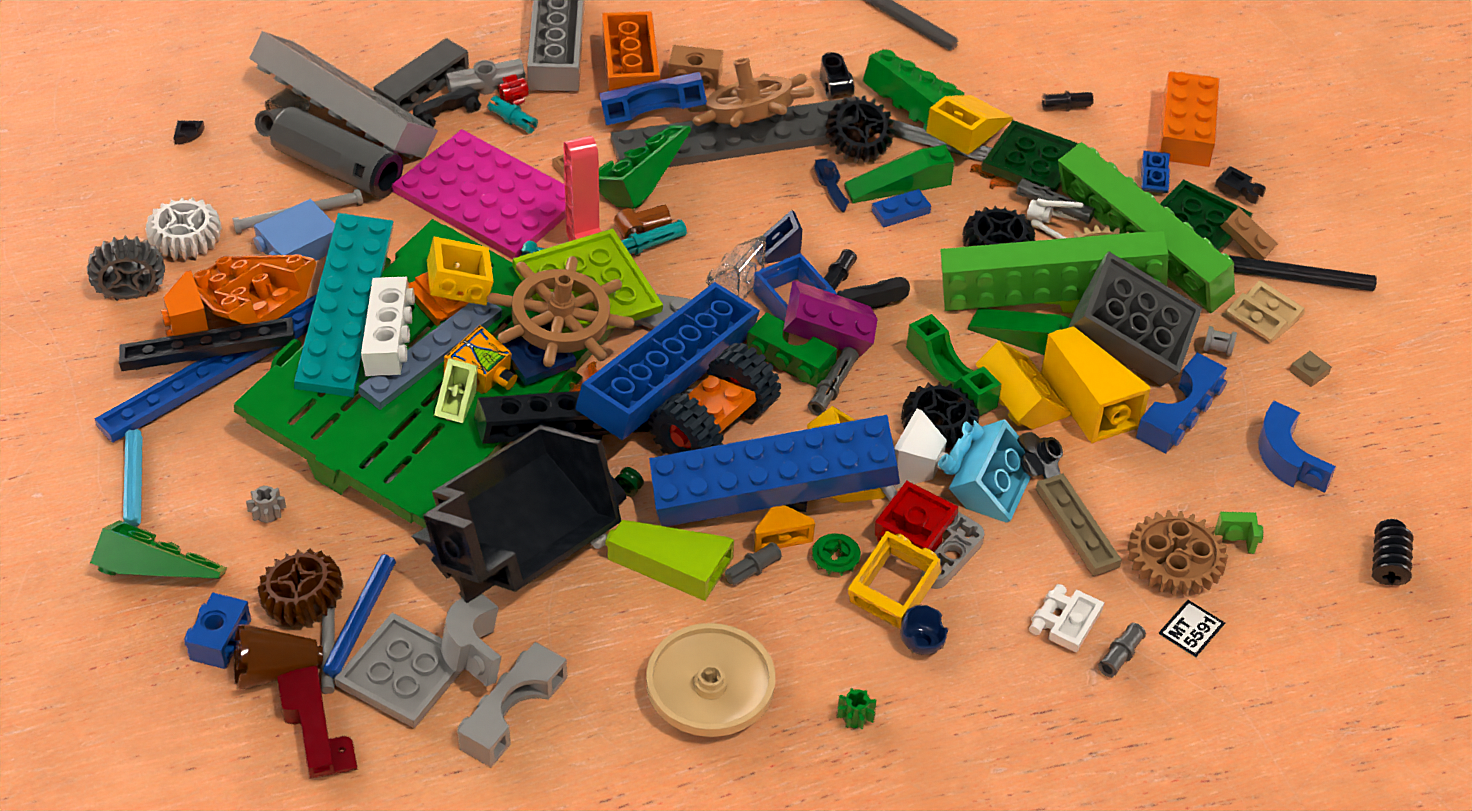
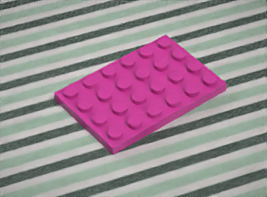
(485, 193)

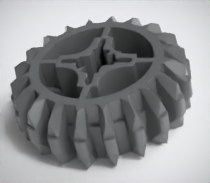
(125, 268)

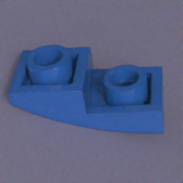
(1155, 172)

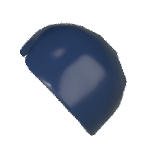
(923, 630)

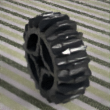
(866, 117)
(997, 227)
(944, 407)

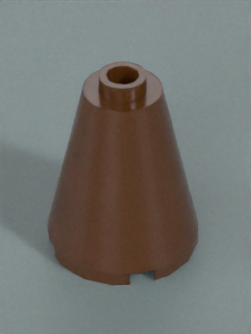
(270, 653)

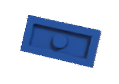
(901, 208)

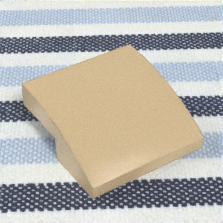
(1265, 311)

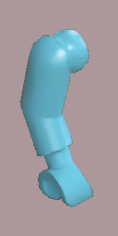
(951, 462)

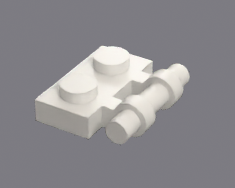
(1074, 622)

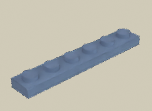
(429, 353)

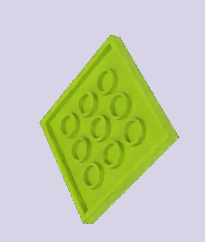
(603, 260)

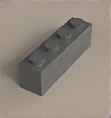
(423, 75)

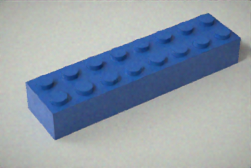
(665, 360)
(774, 471)

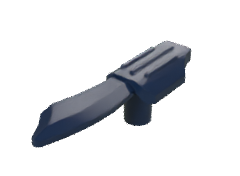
(829, 176)

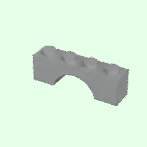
(534, 675)

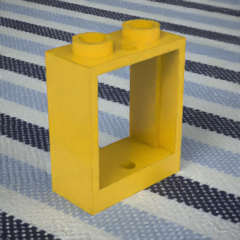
(469, 275)
(880, 605)

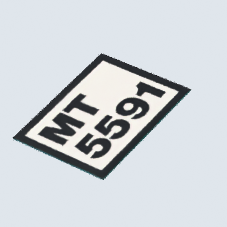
(1191, 628)

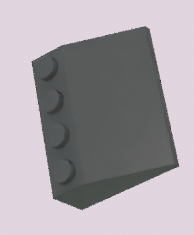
(1137, 319)

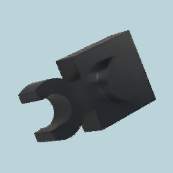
(1238, 183)

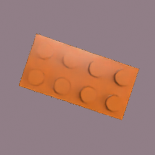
(629, 49)
(1189, 118)

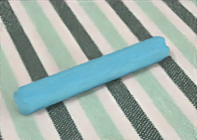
(132, 477)

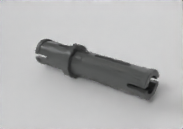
(1033, 192)
(844, 362)

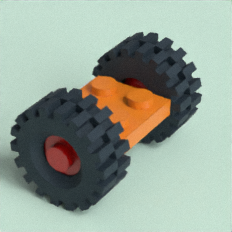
(736, 387)

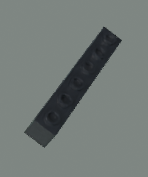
(513, 416)

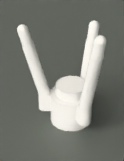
(1042, 211)

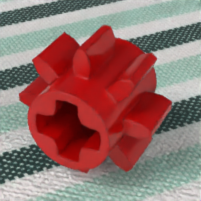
(513, 89)

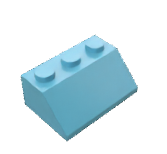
(992, 473)

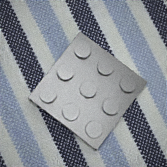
(399, 671)

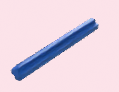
(359, 616)

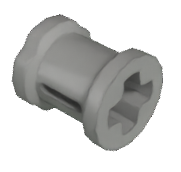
(1220, 341)

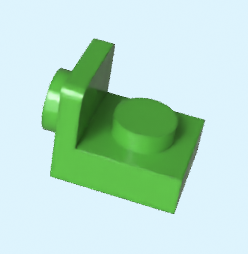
(1240, 526)

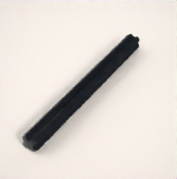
(1304, 273)

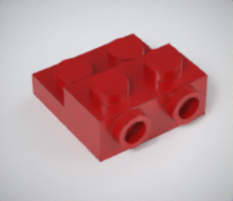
(917, 516)

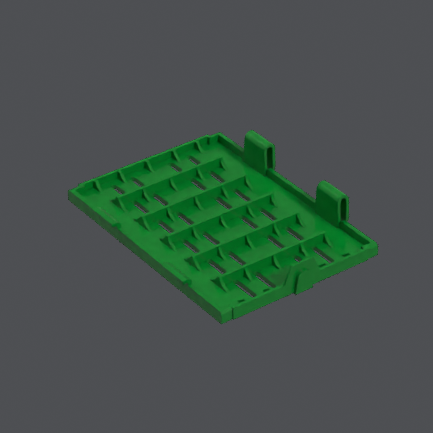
(364, 428)

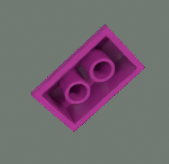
(830, 318)

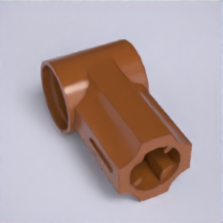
(631, 222)

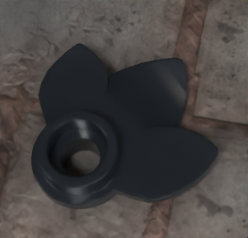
(1040, 455)

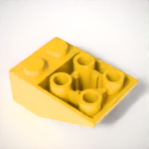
(965, 122)

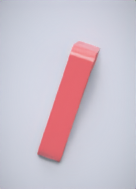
(581, 187)

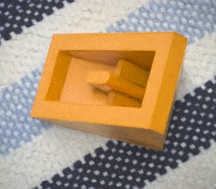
(784, 528)

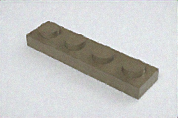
(1078, 524)

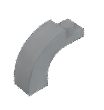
(462, 641)

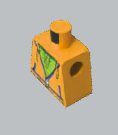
(490, 357)

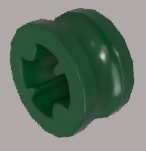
(630, 481)

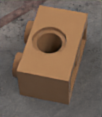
(693, 59)

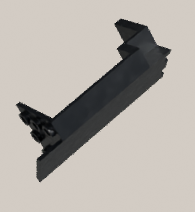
(521, 511)

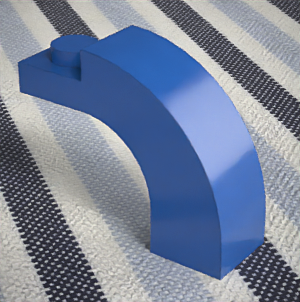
(1284, 456)

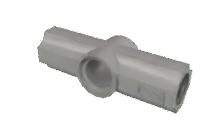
(484, 75)

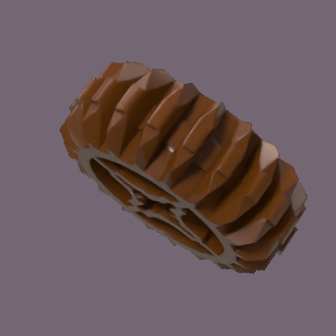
(300, 587)

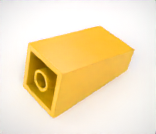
(1093, 385)

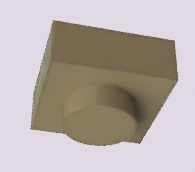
(1310, 368)

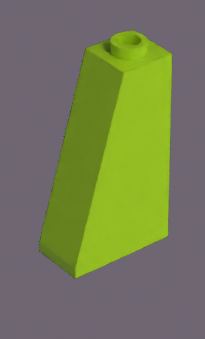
(671, 555)

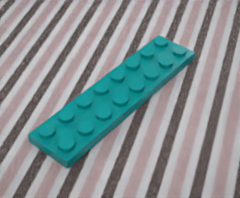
(339, 315)

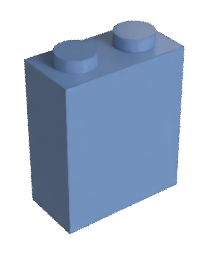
(296, 231)

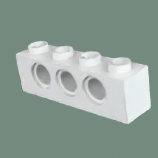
(387, 326)

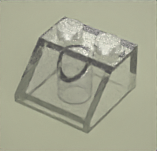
(739, 266)

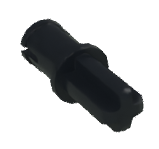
(1067, 100)
(839, 270)

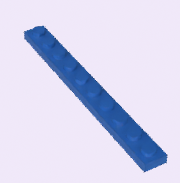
(189, 383)

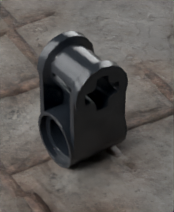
(835, 75)

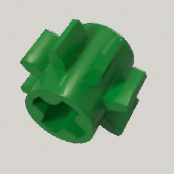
(856, 708)

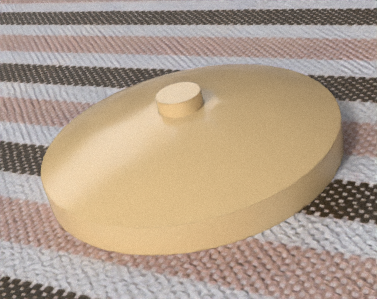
(710, 679)

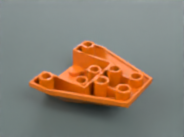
(255, 286)

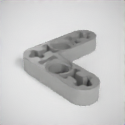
(956, 541)

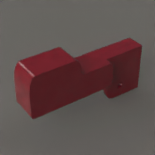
(304, 705)

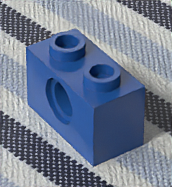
(214, 632)

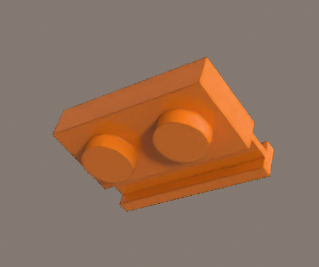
(434, 307)

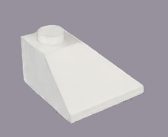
(919, 450)

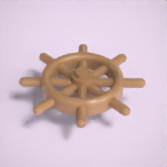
(751, 97)
(560, 311)

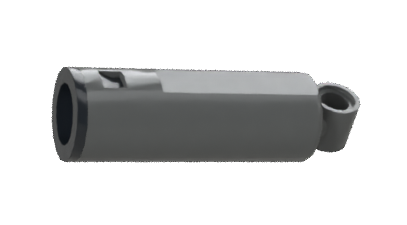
(331, 149)

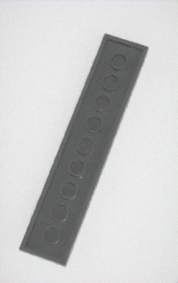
(714, 141)

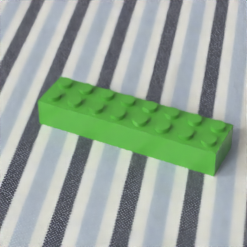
(1121, 204)
(1042, 269)

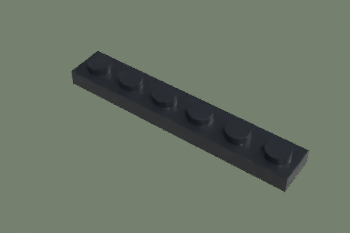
(206, 344)

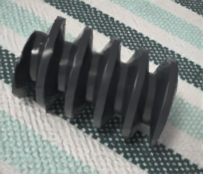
(1392, 553)

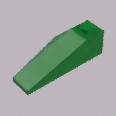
(912, 171)
(638, 174)
(1018, 328)
(135, 552)

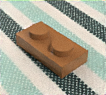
(1248, 234)

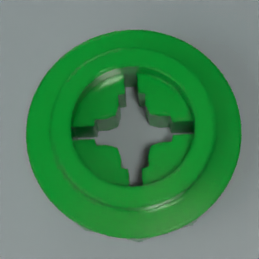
(828, 545)

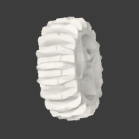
(183, 228)

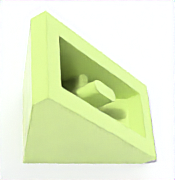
(457, 390)

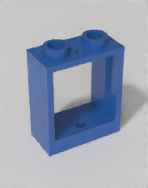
(789, 270)

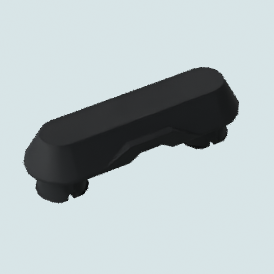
(456, 99)
(880, 293)

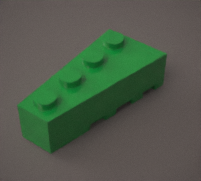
(906, 84)

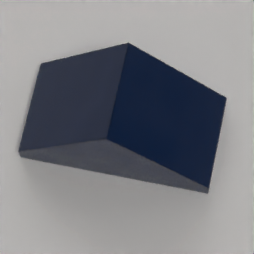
(783, 239)

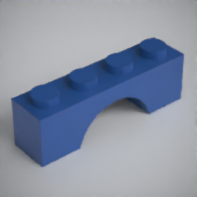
(674, 92)
(1166, 423)

